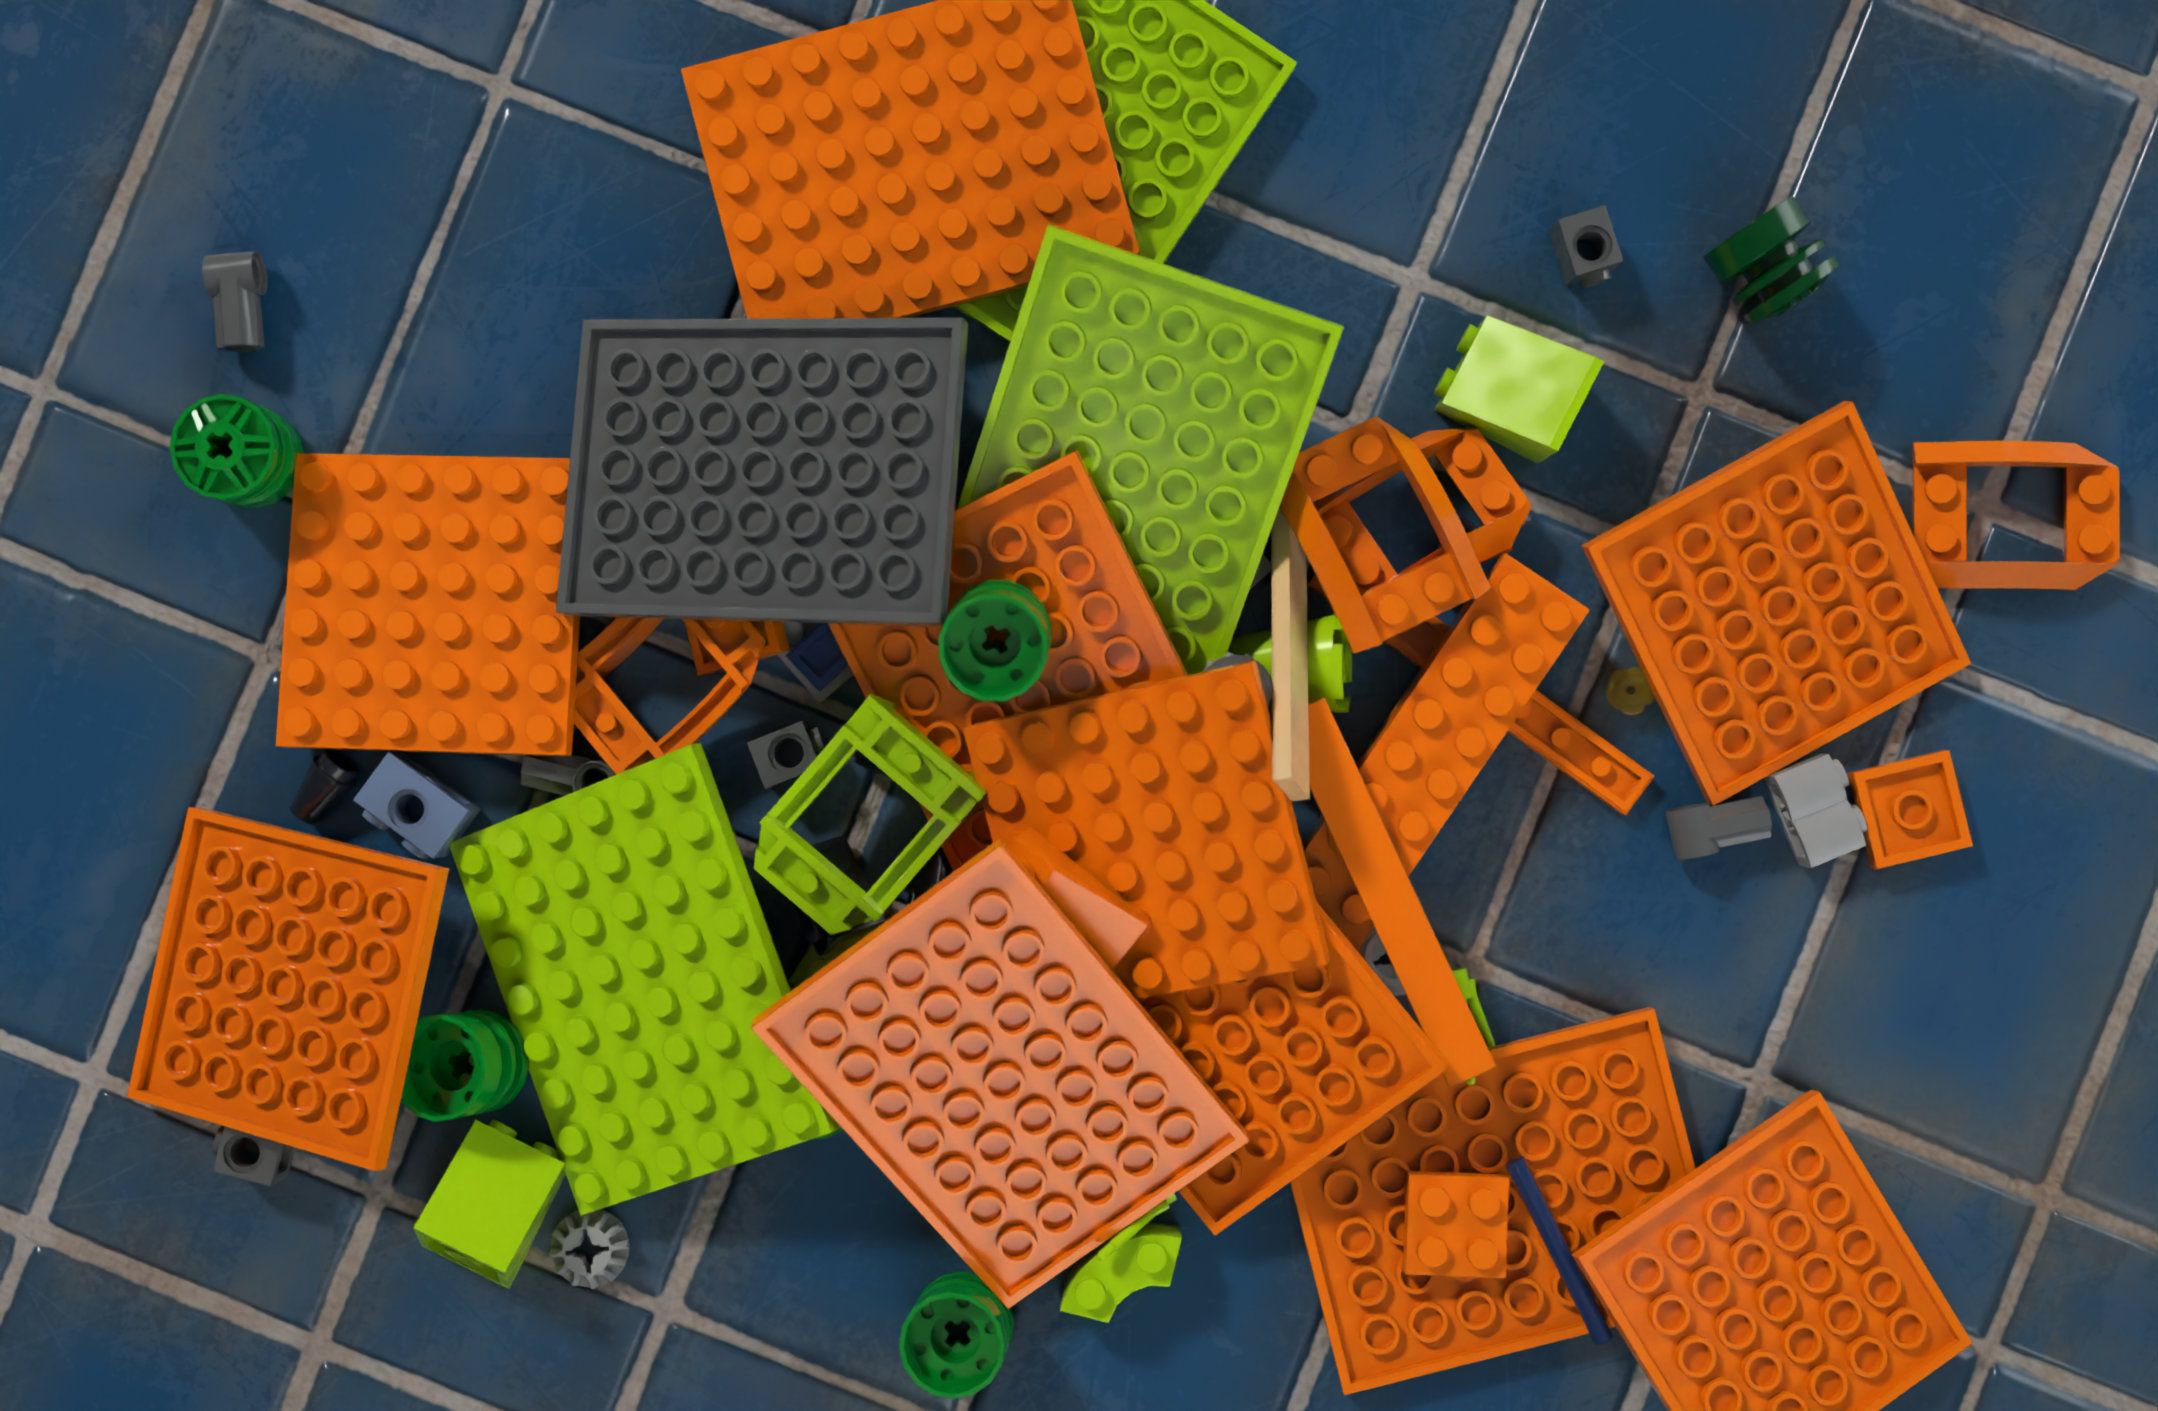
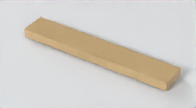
(1289, 662)

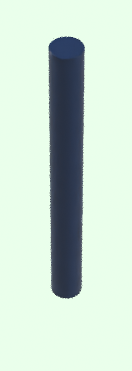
(1559, 1250)

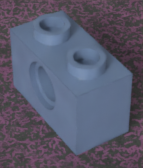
(445, 810)

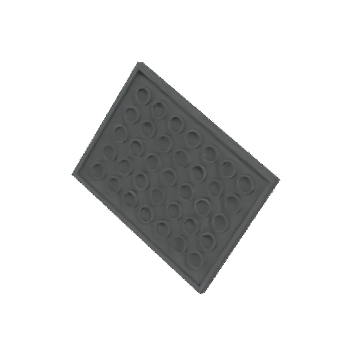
(764, 470)

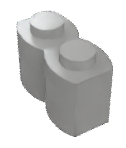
(1816, 809)

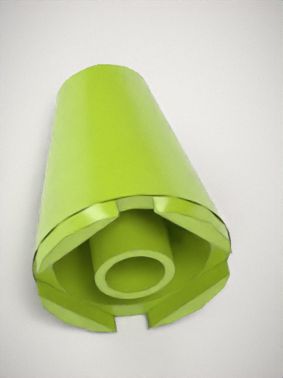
(1327, 659)

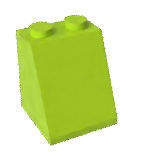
(1516, 387)
(491, 1202)

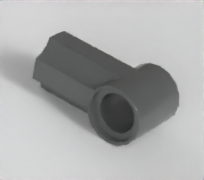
(236, 287)
(560, 773)
(1705, 828)

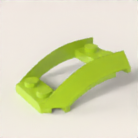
(908, 760)

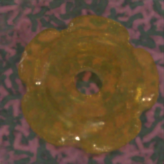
(1617, 691)

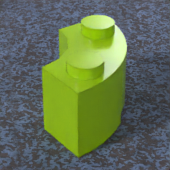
(1143, 1261)

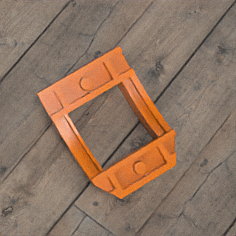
(1476, 474)
(1940, 514)
(1411, 596)
(614, 728)

